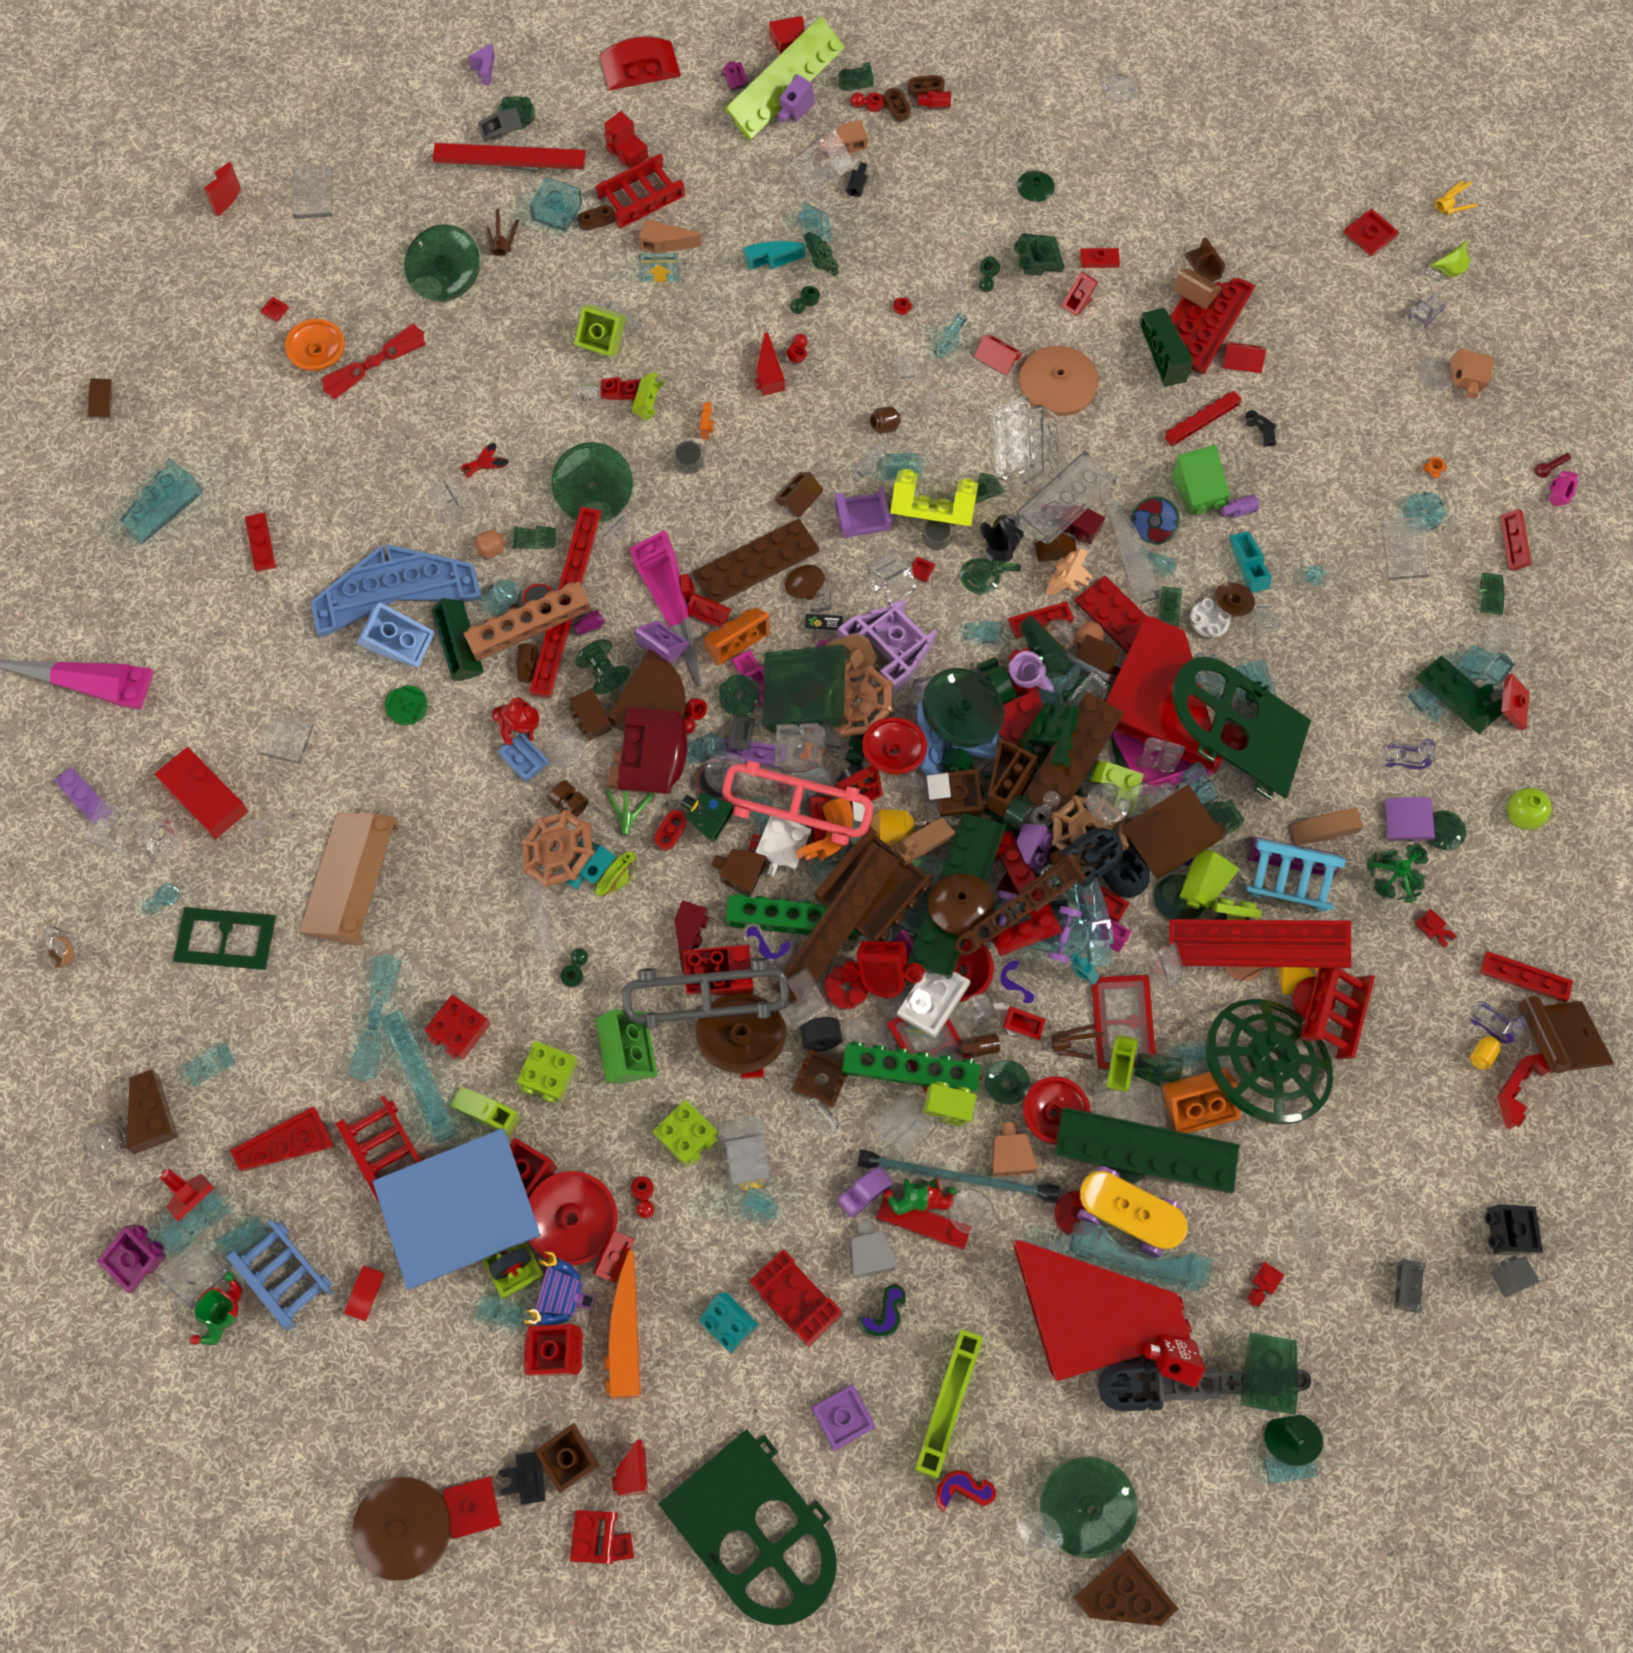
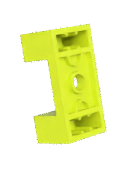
(924, 507)

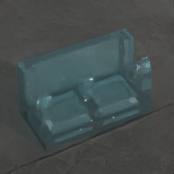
(242, 1237)

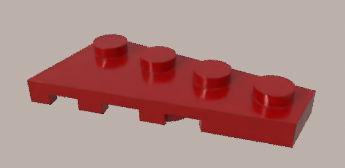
(288, 1140)

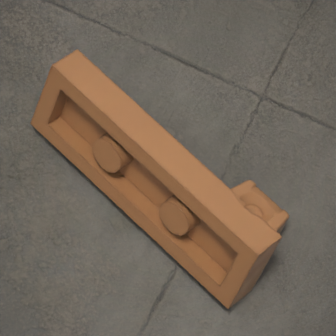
(923, 841)

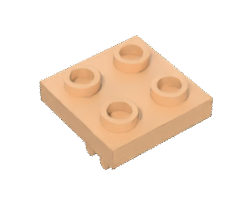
(1069, 573)

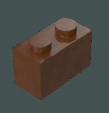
(589, 714)

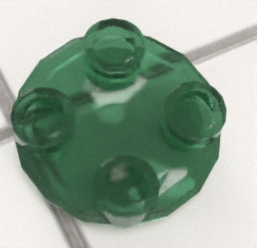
(1449, 831)

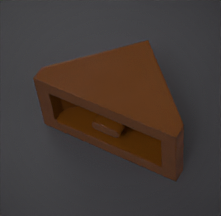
(1058, 548)

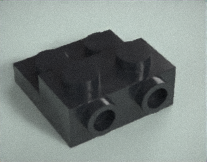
(1513, 1230)

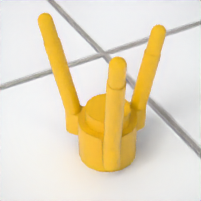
(1447, 201)

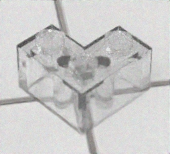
(809, 1000)

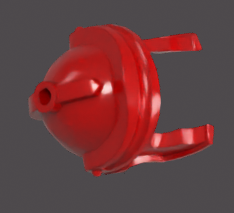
(517, 717)

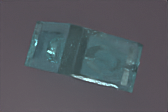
(817, 219)

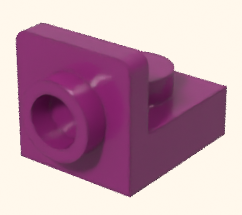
(735, 75)

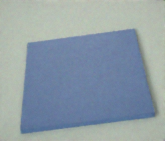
(456, 1208)

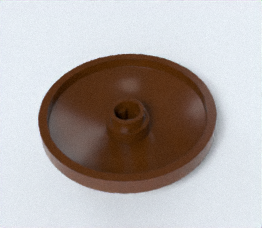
(743, 1040)
(401, 1528)

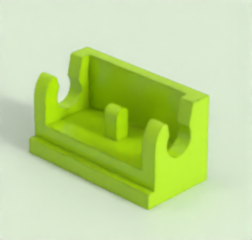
(646, 396)

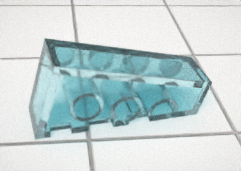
(161, 502)

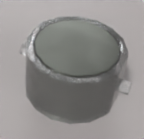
(688, 457)
(937, 535)

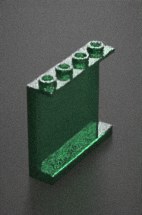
(805, 687)

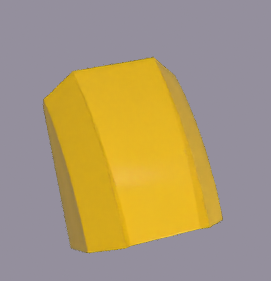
(892, 825)

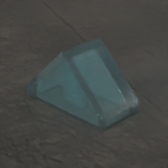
(501, 1313)

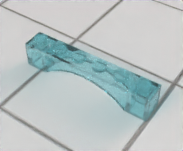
(419, 1076)
(1095, 1242)

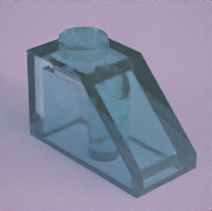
(759, 1206)

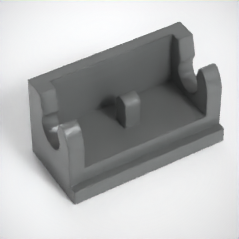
(1409, 1286)

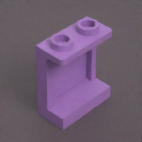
(863, 514)

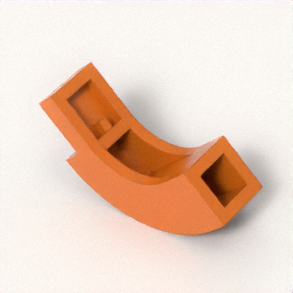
(836, 812)

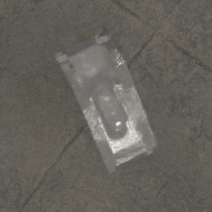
(972, 1013)

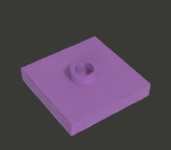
(843, 1417)

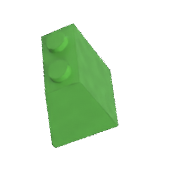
(1201, 480)

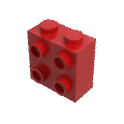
(456, 1028)

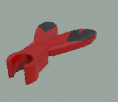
(485, 461)

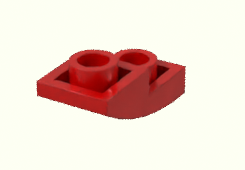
(617, 389)
(364, 1293)

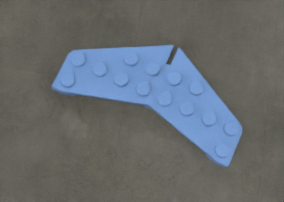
(403, 577)

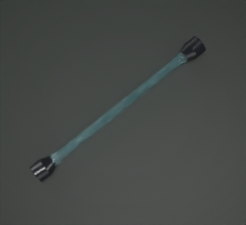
(1046, 1192)

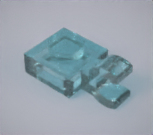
(1425, 700)

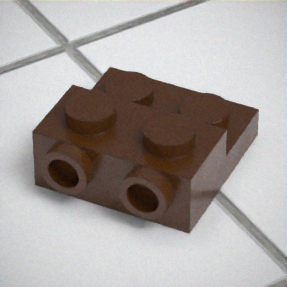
(965, 794)

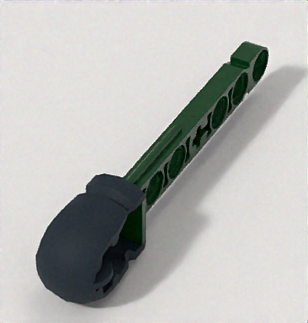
(1133, 880)

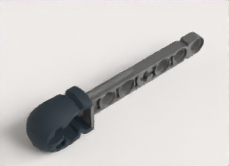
(1164, 1389)

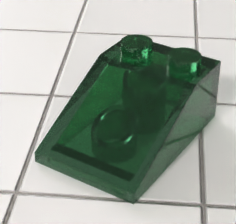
(1270, 1374)

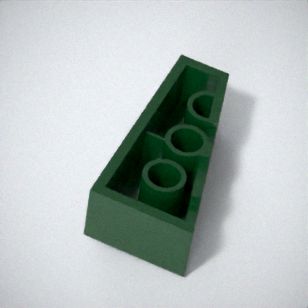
(1166, 347)

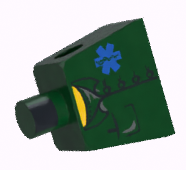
(708, 814)

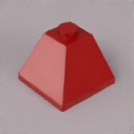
(632, 1472)

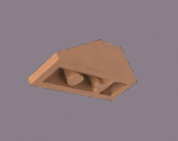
(853, 136)

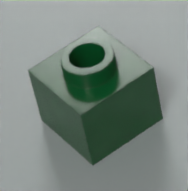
(956, 760)

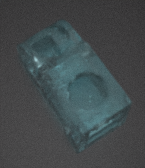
(705, 747)

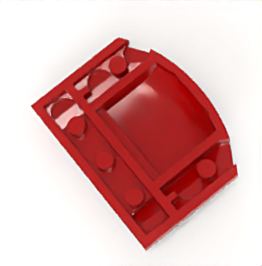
(639, 62)

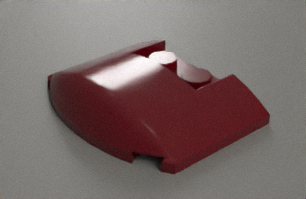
(652, 750)

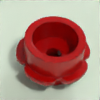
(899, 309)

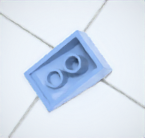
(395, 636)

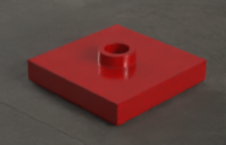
(1371, 232)
(1515, 701)
(472, 1507)

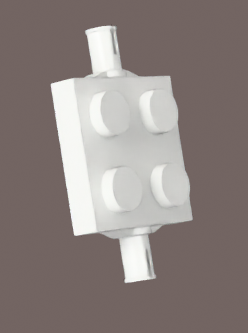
(781, 842)

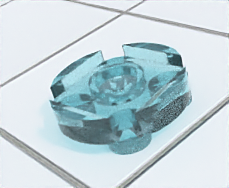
(1429, 501)

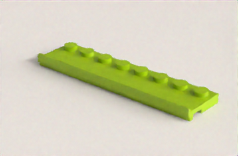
(804, 57)

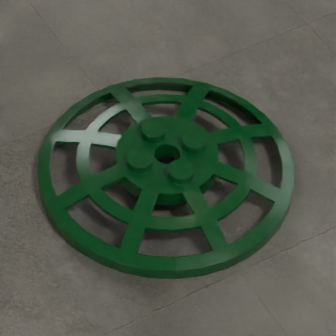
(1264, 1066)

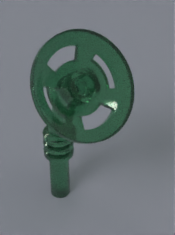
(983, 572)

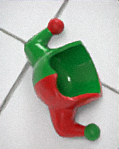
(920, 1197)
(217, 1311)

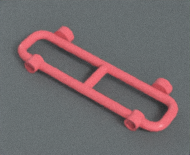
(840, 833)

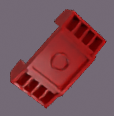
(795, 1298)

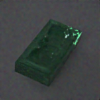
(1170, 605)

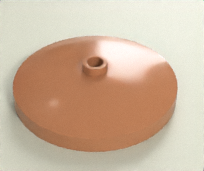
(1059, 380)

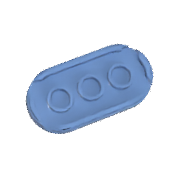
(935, 746)

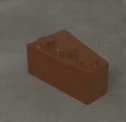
(1010, 775)
(148, 1113)

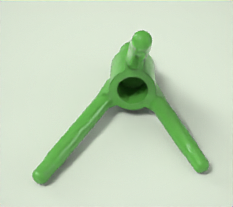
(625, 818)

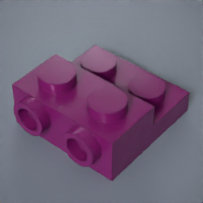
(132, 1257)

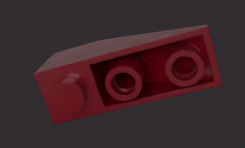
(1086, 526)
(689, 924)

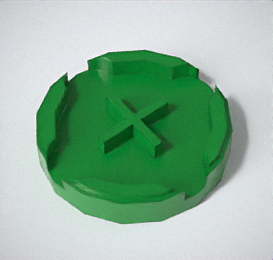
(406, 705)

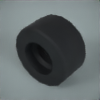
(821, 1034)

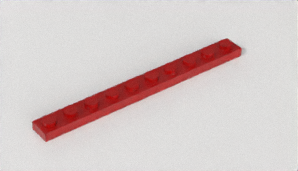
(573, 571)

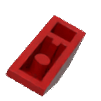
(769, 373)

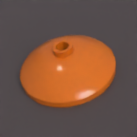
(311, 337)

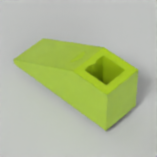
(485, 1110)

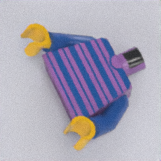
(559, 1294)

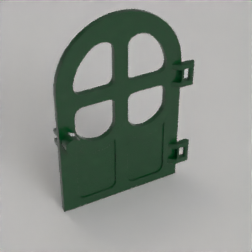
(1273, 736)
(725, 1500)

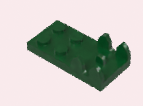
(1461, 694)

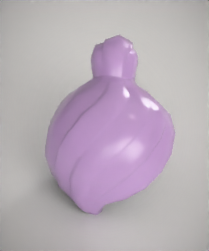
(1029, 671)

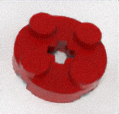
(836, 994)

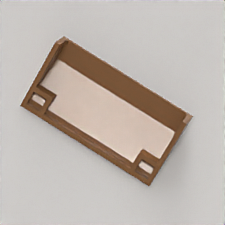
(348, 876)

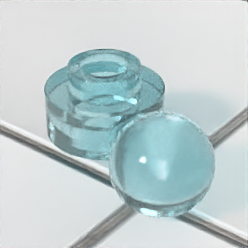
(165, 896)

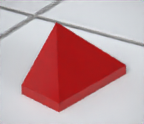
(1024, 1023)

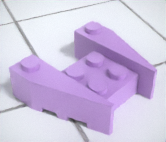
(894, 639)

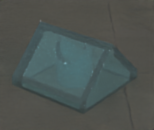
(898, 461)

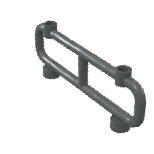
(647, 978)

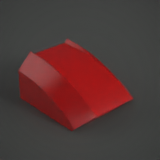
(553, 1350)

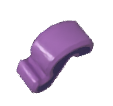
(865, 1191)

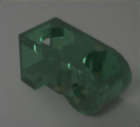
(856, 78)

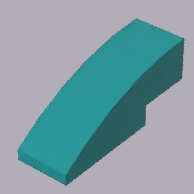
(773, 253)
(1250, 562)

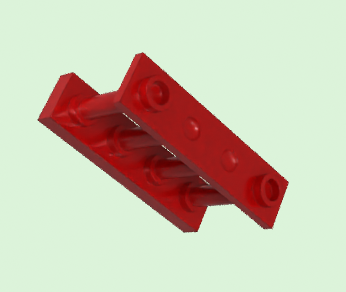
(646, 205)
(1320, 1010)
(360, 1150)

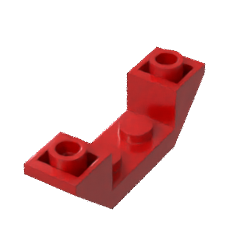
(1512, 1109)

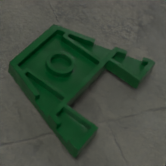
(1054, 727)

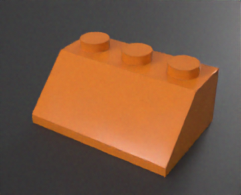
(737, 635)
(1199, 1103)

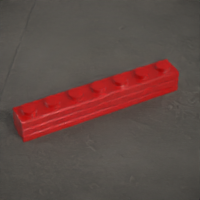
(1202, 418)

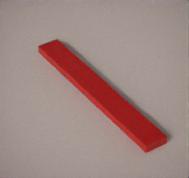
(509, 156)

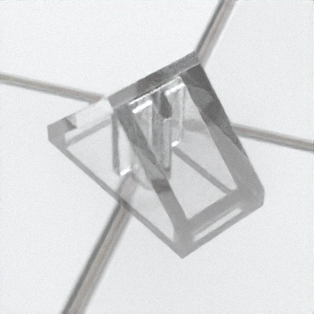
(1093, 684)

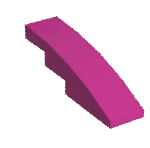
(748, 665)

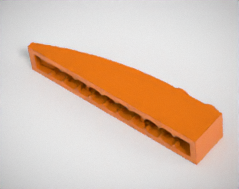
(623, 1337)

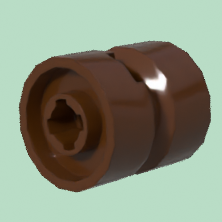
(566, 798)

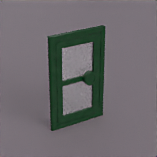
(224, 938)

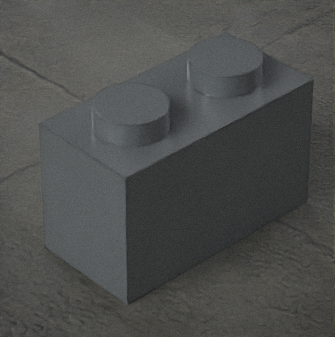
(1514, 1275)

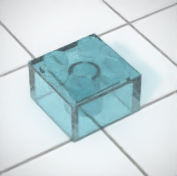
(556, 204)

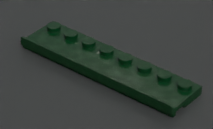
(970, 853)
(1147, 1150)

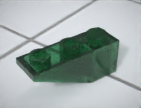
(1046, 647)

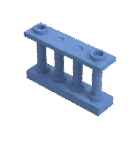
(257, 1279)

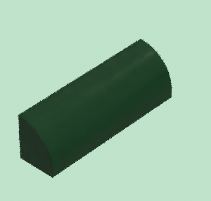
(451, 625)

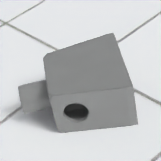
(871, 1252)

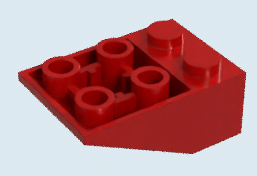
(719, 960)

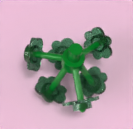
(1393, 862)

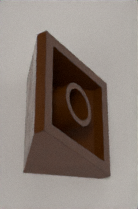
(567, 1458)

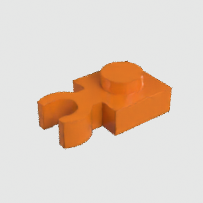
(707, 424)

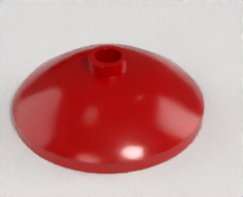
(896, 736)
(979, 970)
(1048, 1095)

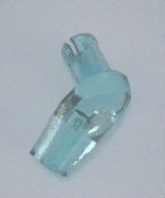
(950, 337)

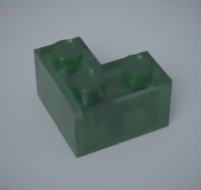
(1226, 813)

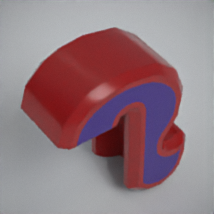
(964, 1484)

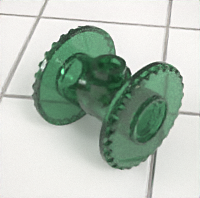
(607, 675)

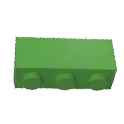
(625, 1048)

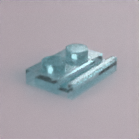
(1257, 672)

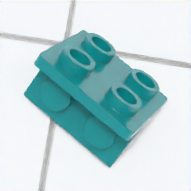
(727, 1321)

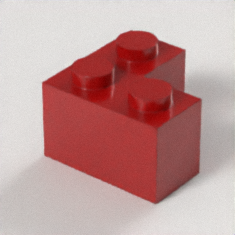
(623, 142)

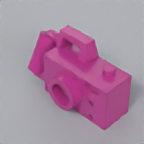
(1563, 488)

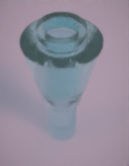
(1164, 564)

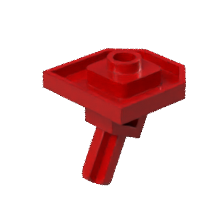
(185, 1193)

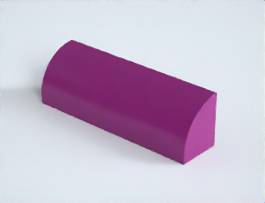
(1296, 864)

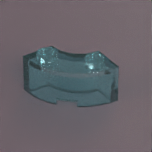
(1484, 665)

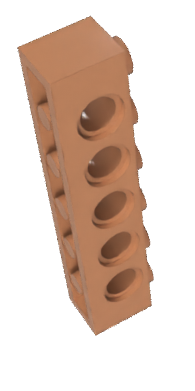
(539, 623)

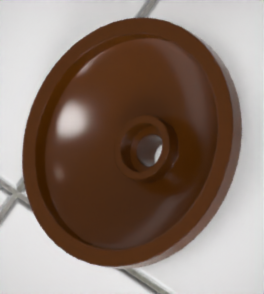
(959, 915)

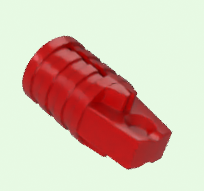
(935, 99)

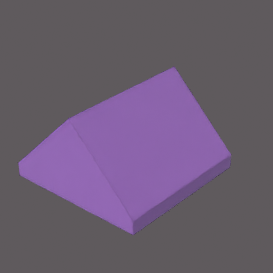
(661, 640)

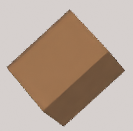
(1196, 288)

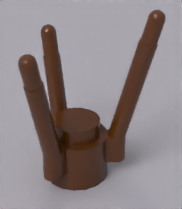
(499, 245)
(1062, 1040)

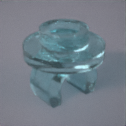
(1314, 573)

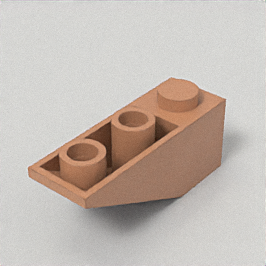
(666, 238)

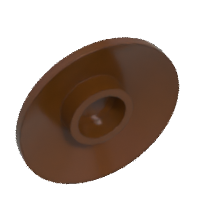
(1234, 599)

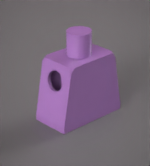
(796, 99)

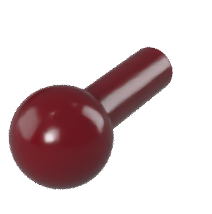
(1544, 469)

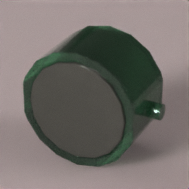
(1018, 812)

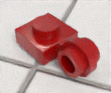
(1267, 1280)

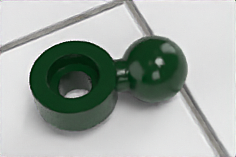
(986, 284)
(808, 297)
(579, 958)

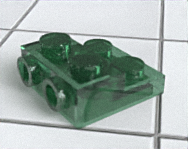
(1038, 254)

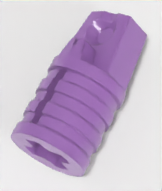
(1241, 506)

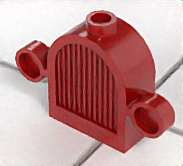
(883, 968)

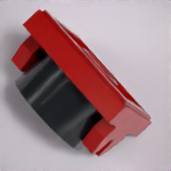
(861, 778)

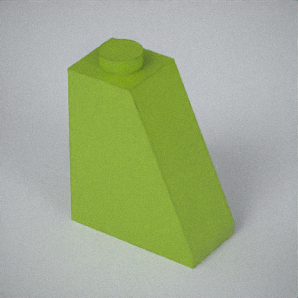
(1207, 879)

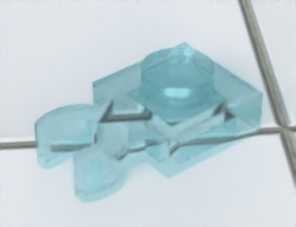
(986, 631)

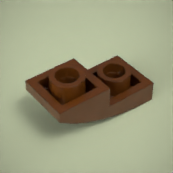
(99, 398)

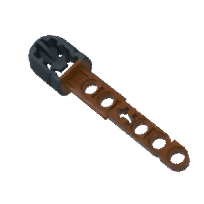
(1066, 870)

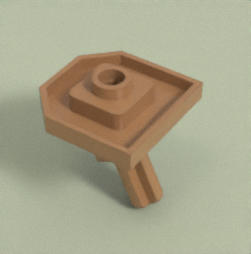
(861, 651)

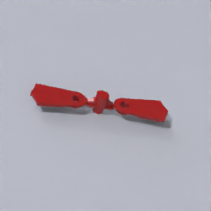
(344, 378)

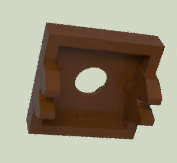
(812, 1066)

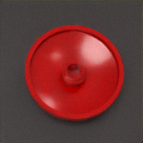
(572, 1216)

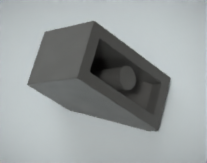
(500, 124)

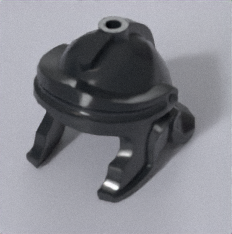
(1001, 538)

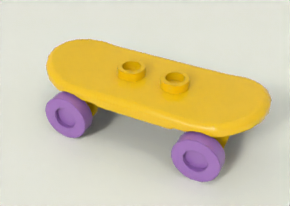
(1133, 1211)

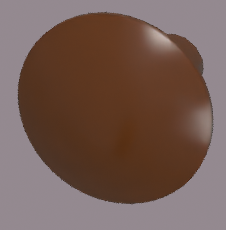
(805, 582)

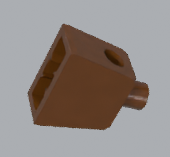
(740, 870)

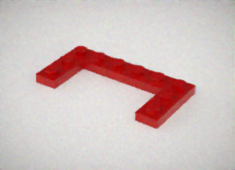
(1041, 923)

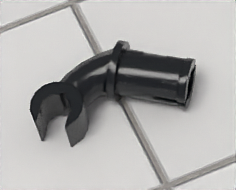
(1265, 425)

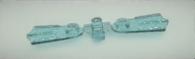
(366, 1056)

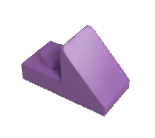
(483, 62)

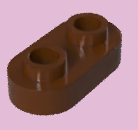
(925, 84)
(899, 107)
(596, 218)

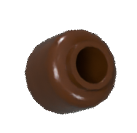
(885, 419)

